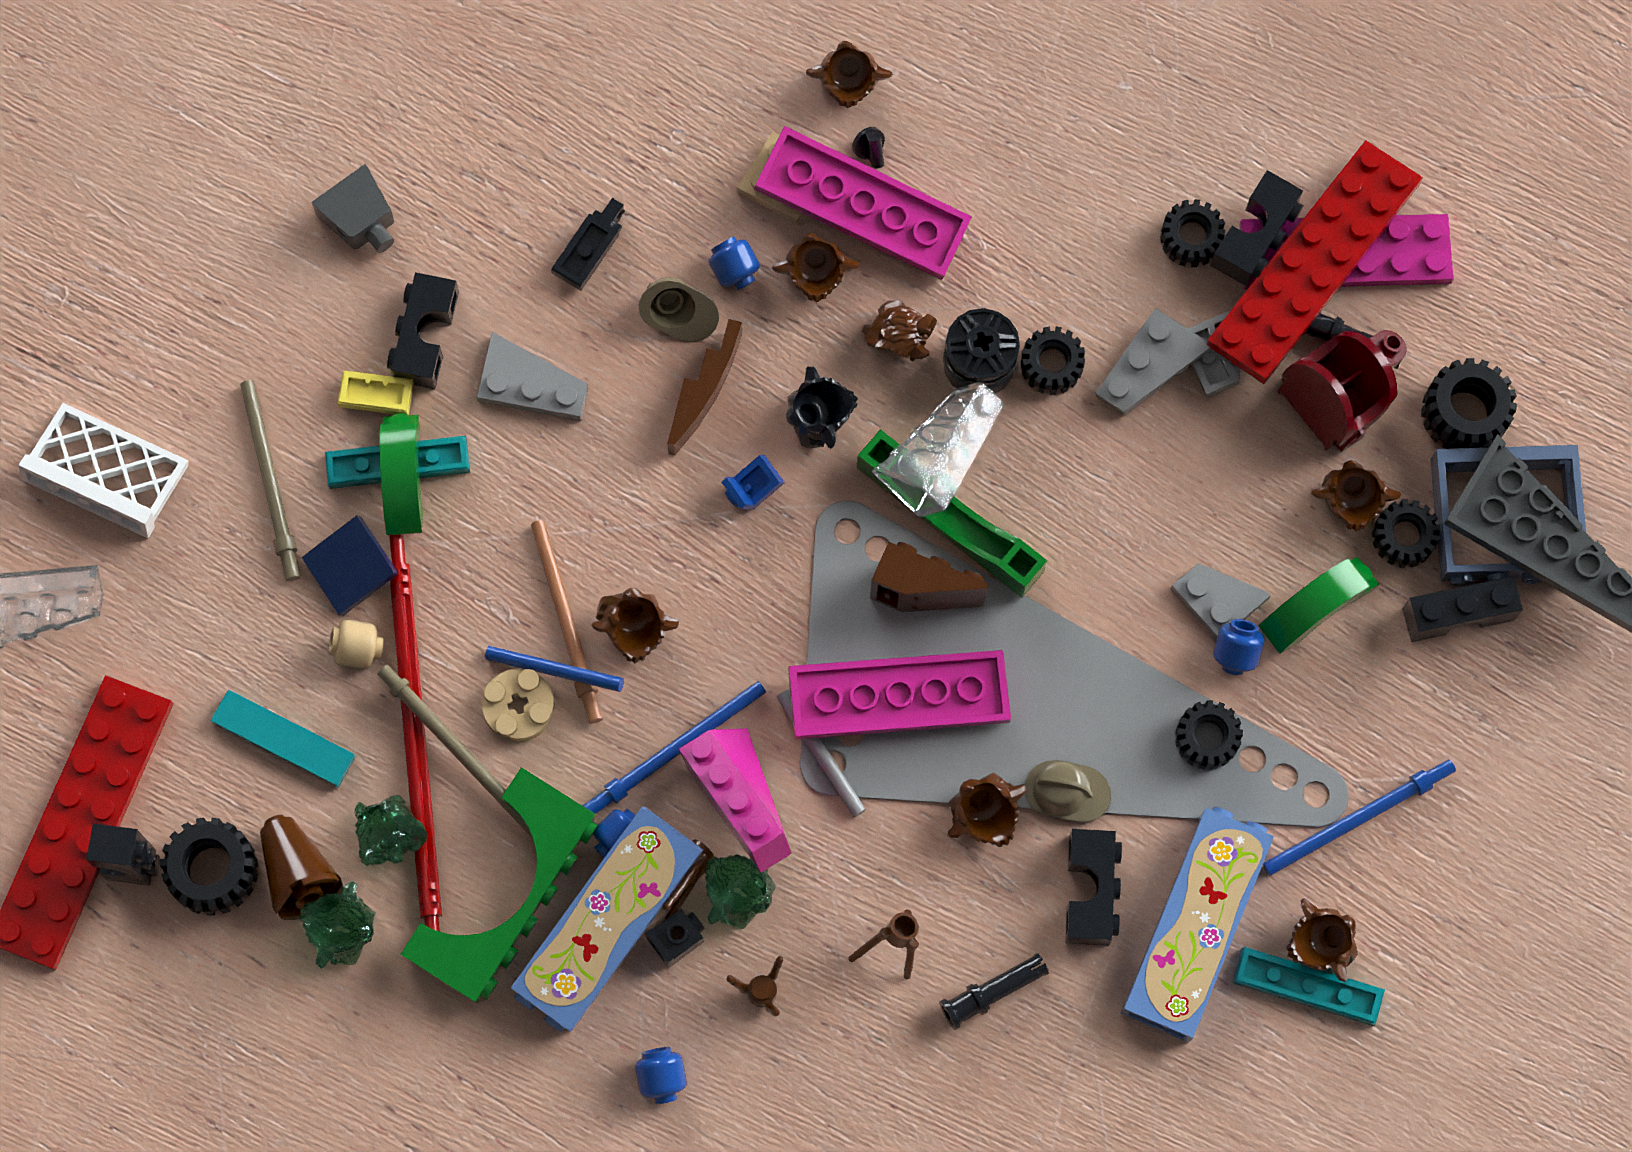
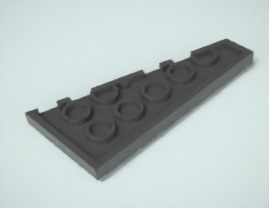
(1535, 531)

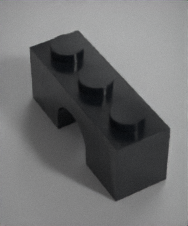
(1243, 253)
(427, 301)
(1480, 603)
(122, 854)
(1095, 855)

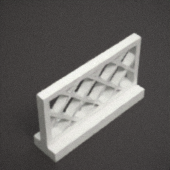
(83, 490)

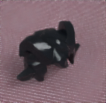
(819, 409)

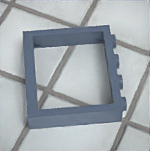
(1467, 460)

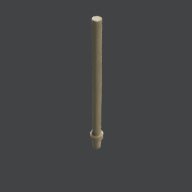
(400, 688)

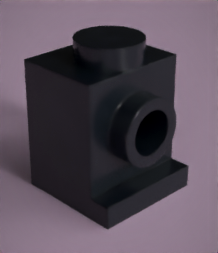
(674, 950)

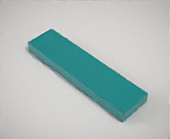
(362, 464)
(283, 738)
(1308, 986)

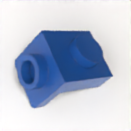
(753, 484)

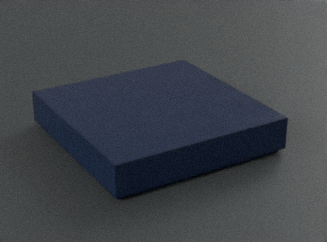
(350, 565)

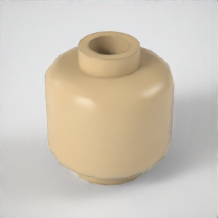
(355, 644)

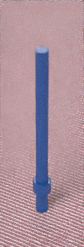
(1419, 784)
(617, 789)

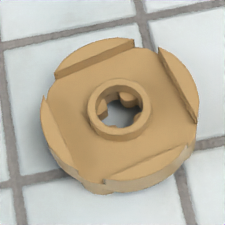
(536, 713)

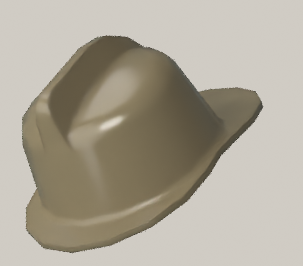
(678, 310)
(1067, 791)

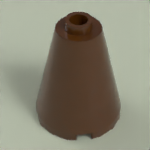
(294, 868)

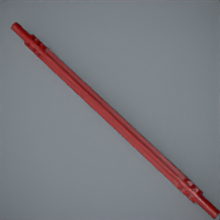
(415, 735)

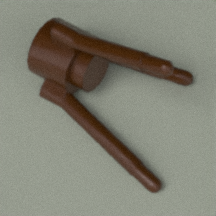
(686, 885)
(900, 934)
(762, 988)

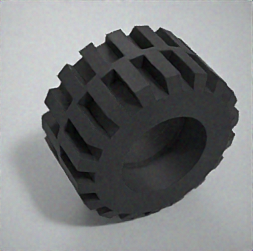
(1482, 383)
(195, 840)

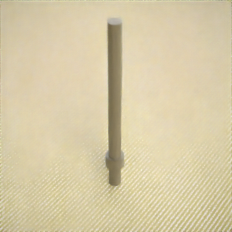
(284, 543)

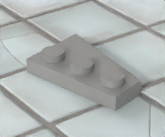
(1152, 359)
(528, 383)

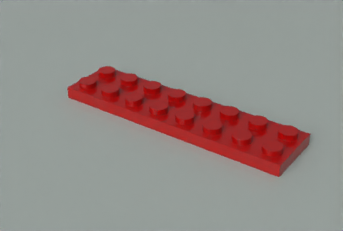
(1314, 262)
(91, 789)

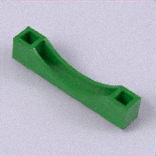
(989, 546)

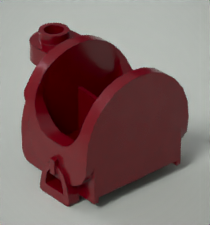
(1345, 385)

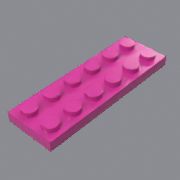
(862, 203)
(1406, 253)
(899, 694)

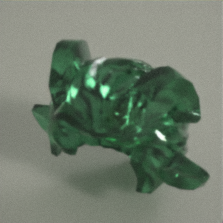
(387, 831)
(737, 890)
(338, 926)

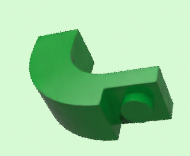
(401, 474)
(1317, 603)

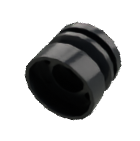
(968, 364)

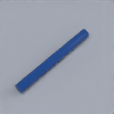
(554, 668)

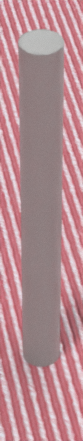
(828, 764)

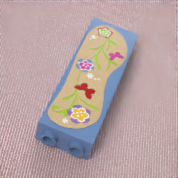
(605, 920)
(1197, 924)

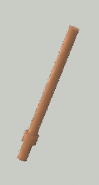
(566, 620)

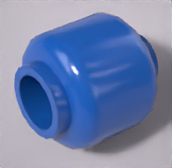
(734, 263)
(1238, 646)
(611, 829)
(660, 1074)

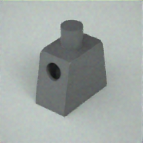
(357, 211)

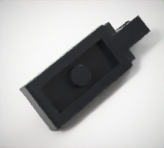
(589, 245)

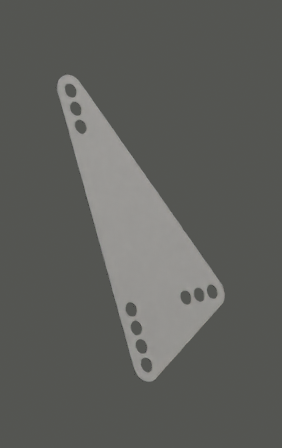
(1066, 695)

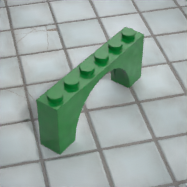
(474, 959)

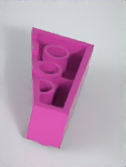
(734, 783)

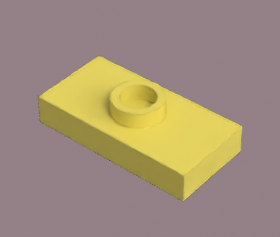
(375, 393)

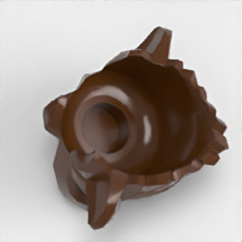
(849, 74)
(815, 266)
(900, 330)
(1355, 494)
(633, 622)
(986, 810)
(1323, 940)

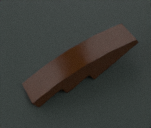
(699, 396)

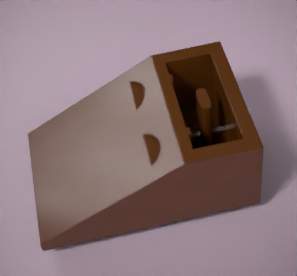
(923, 584)

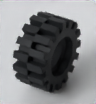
(1198, 214)
(1052, 380)
(1410, 513)
(1214, 714)

